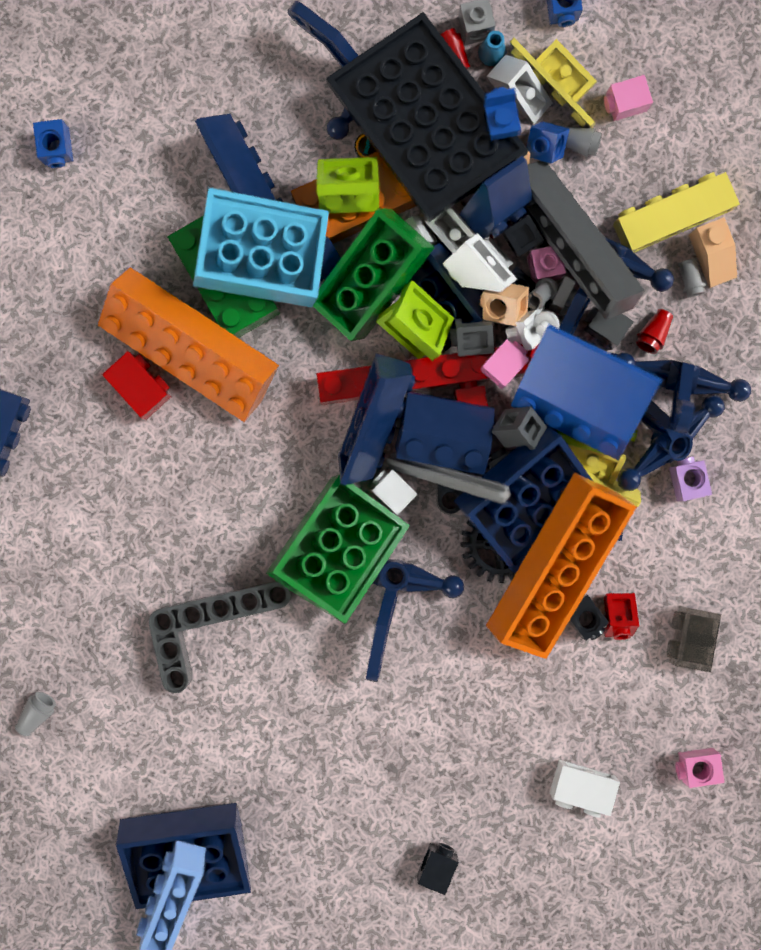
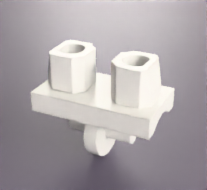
(531, 327)

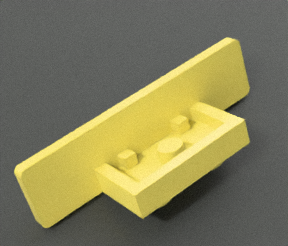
(562, 74)
(605, 471)

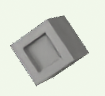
(476, 20)

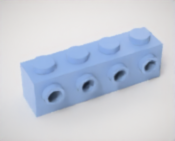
(172, 898)

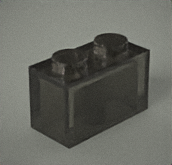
(694, 638)

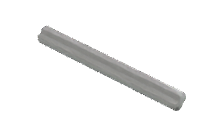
(451, 478)

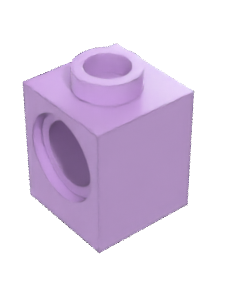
(701, 485)

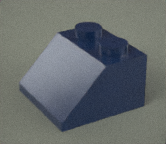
(499, 200)

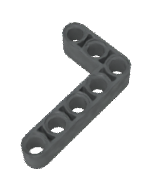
(208, 616)

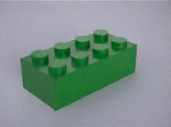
(371, 274)
(231, 311)

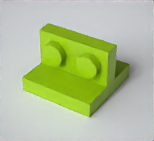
(348, 184)
(417, 322)

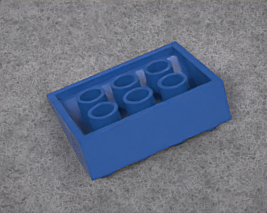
(585, 392)

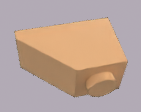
(715, 251)

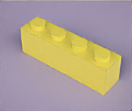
(676, 213)

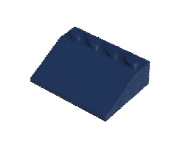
(535, 485)
(218, 828)

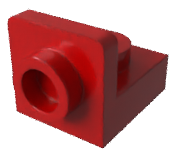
(621, 615)

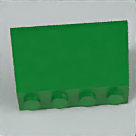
(338, 549)

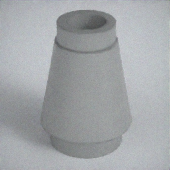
(584, 140)
(36, 711)

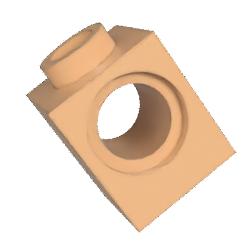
(516, 304)

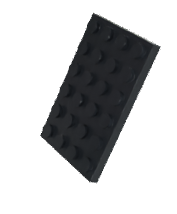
(423, 116)

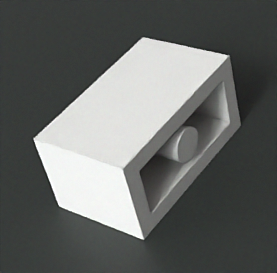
(584, 789)

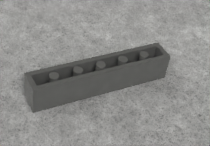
(580, 244)

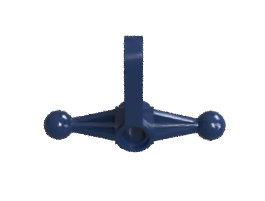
(338, 47)
(660, 280)
(689, 380)
(666, 443)
(414, 580)

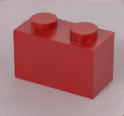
(137, 385)

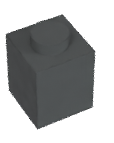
(607, 331)

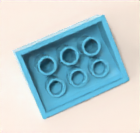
(261, 248)

